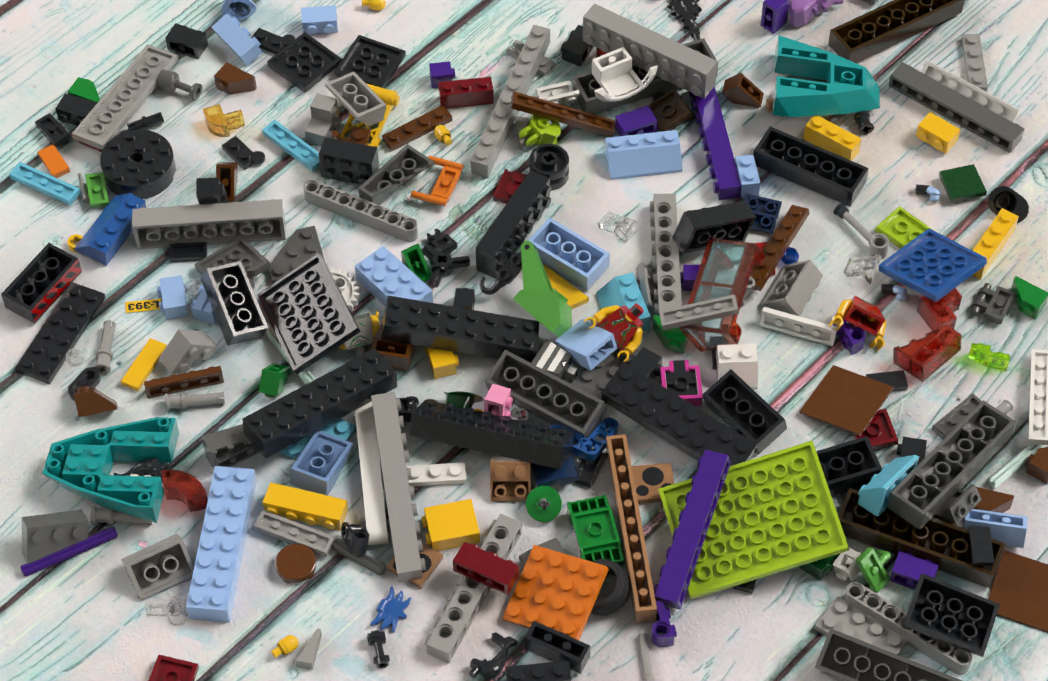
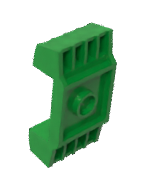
(595, 529)

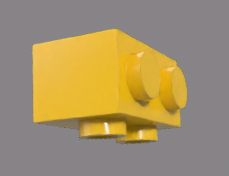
(937, 132)

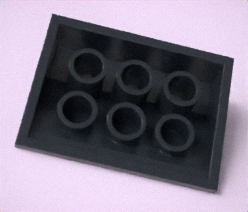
(951, 614)

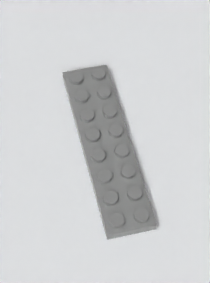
(124, 97)

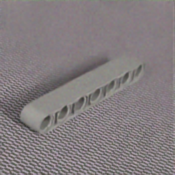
(361, 210)
(929, 648)

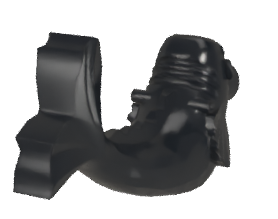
(149, 466)
(492, 668)

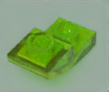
(983, 355)

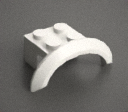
(617, 77)

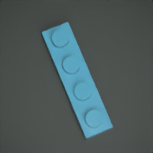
(292, 145)
(44, 183)

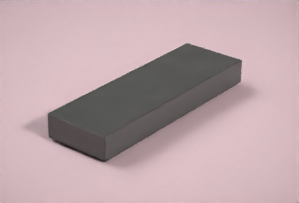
(955, 416)

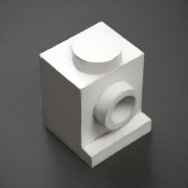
(846, 566)

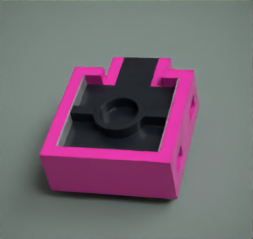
(683, 381)

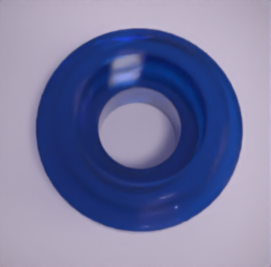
(790, 252)

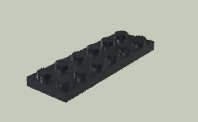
(60, 332)

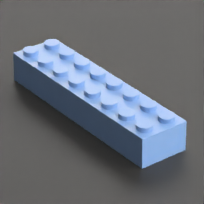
(221, 544)

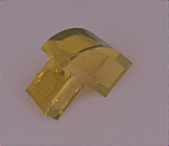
(220, 123)

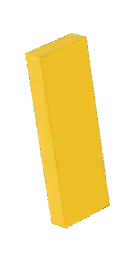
(143, 365)

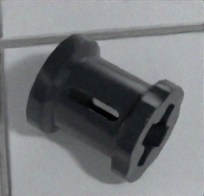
(865, 126)

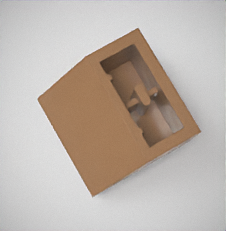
(509, 479)

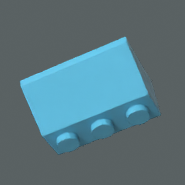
(624, 291)
(876, 494)

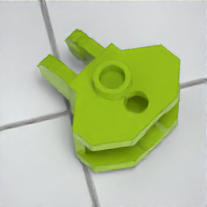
(541, 131)

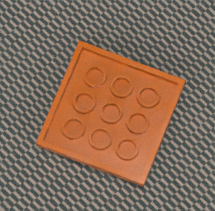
(555, 592)

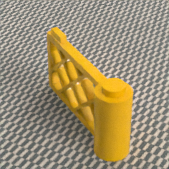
(391, 100)

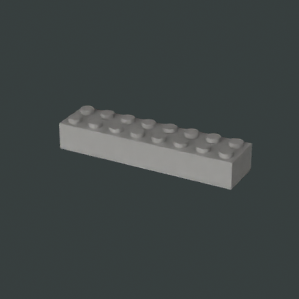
(648, 48)
(209, 223)

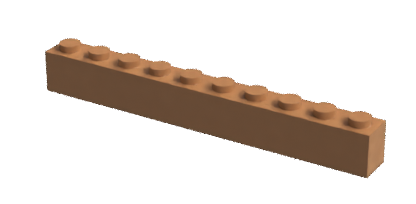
(631, 529)

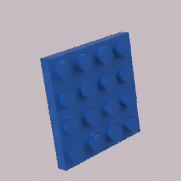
(932, 264)

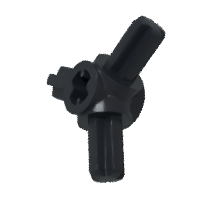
(442, 264)

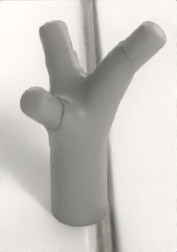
(83, 189)

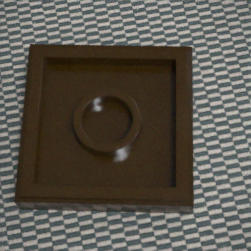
(670, 111)

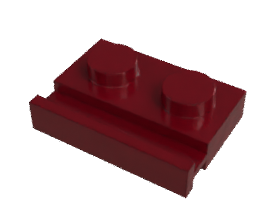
(508, 185)

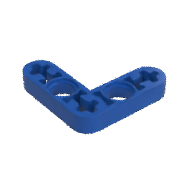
(585, 444)

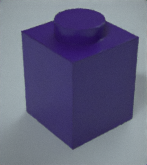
(441, 72)
(689, 276)

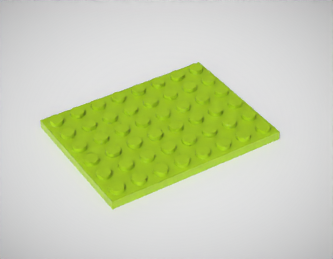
(766, 521)

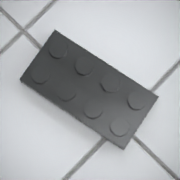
(597, 379)

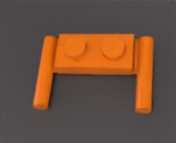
(445, 184)

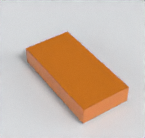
(53, 161)

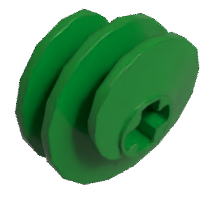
(536, 510)

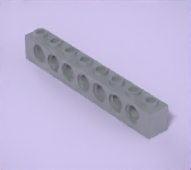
(666, 252)
(446, 647)

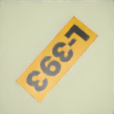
(143, 305)

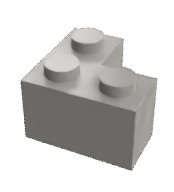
(323, 119)
(185, 348)

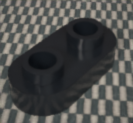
(83, 380)

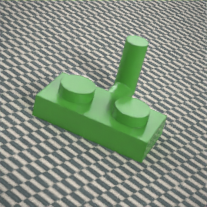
(872, 568)

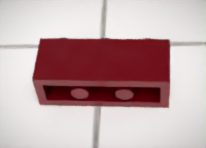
(466, 92)
(486, 568)

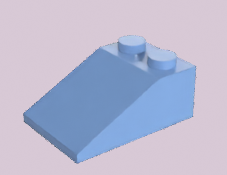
(320, 463)

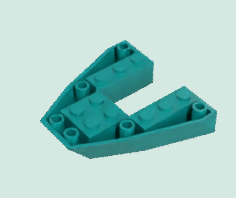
(847, 89)
(86, 460)

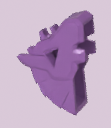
(803, 10)

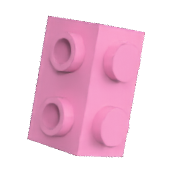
(498, 401)

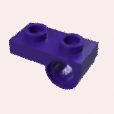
(849, 335)
(663, 625)

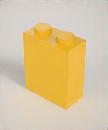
(450, 525)

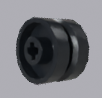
(551, 162)

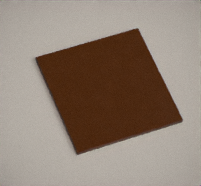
(846, 400)
(1022, 590)

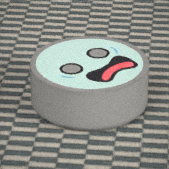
(520, 414)

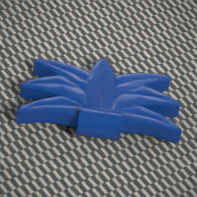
(390, 610)

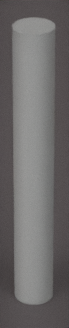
(645, 657)

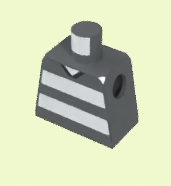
(555, 360)

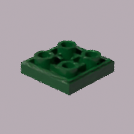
(962, 183)

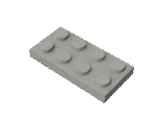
(857, 624)

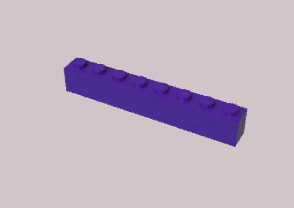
(717, 145)
(692, 529)

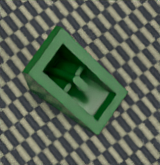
(415, 261)

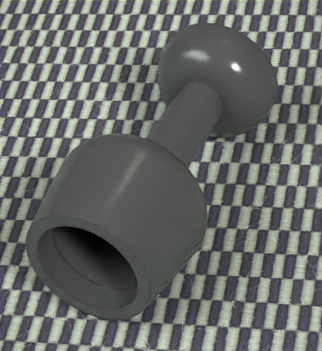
(170, 82)

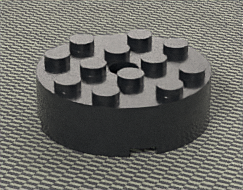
(138, 163)

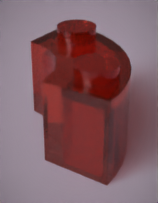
(184, 488)

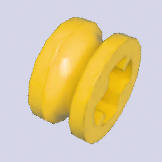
(71, 240)

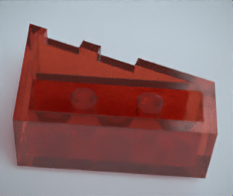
(929, 353)

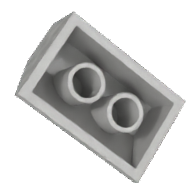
(358, 98)
(792, 288)
(158, 566)

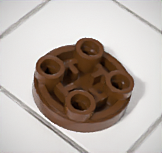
(295, 563)

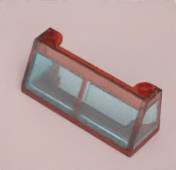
(722, 273)

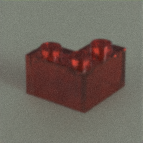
(941, 312)

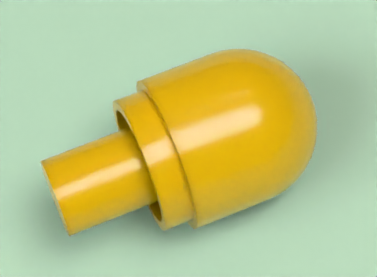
(374, 4)
(443, 134)
(285, 646)

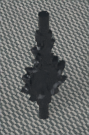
(688, 12)

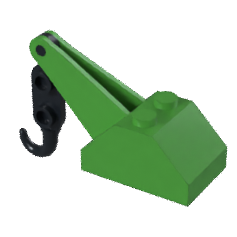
(537, 294)

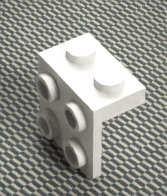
(558, 93)

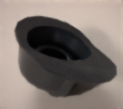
(1009, 200)

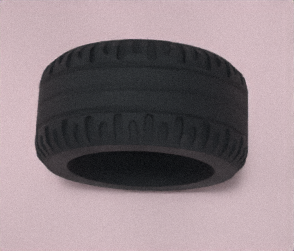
(620, 594)

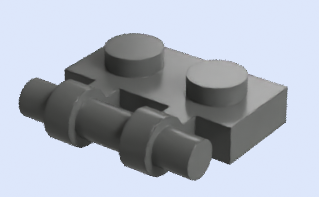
(998, 306)

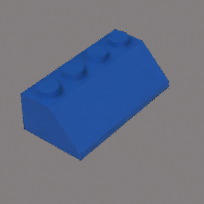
(110, 229)

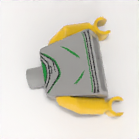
(359, 343)

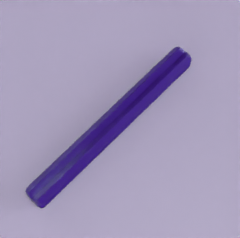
(92, 541)

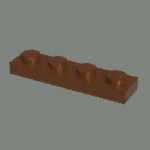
(416, 128)
(184, 382)

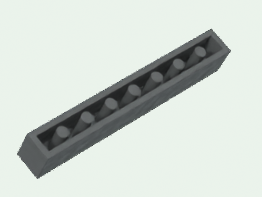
(956, 107)

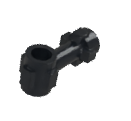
(378, 638)

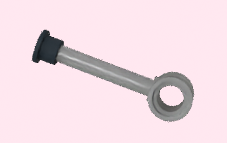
(877, 243)

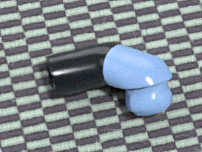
(927, 189)
(895, 289)

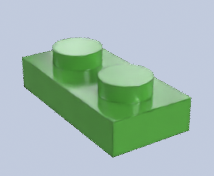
(97, 190)

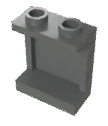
(959, 505)

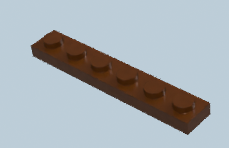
(562, 114)
(779, 244)

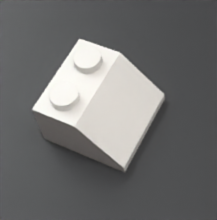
(739, 358)

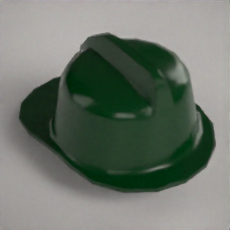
(462, 399)

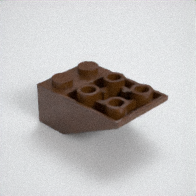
(395, 353)

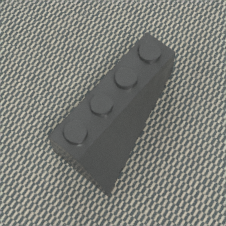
(393, 174)

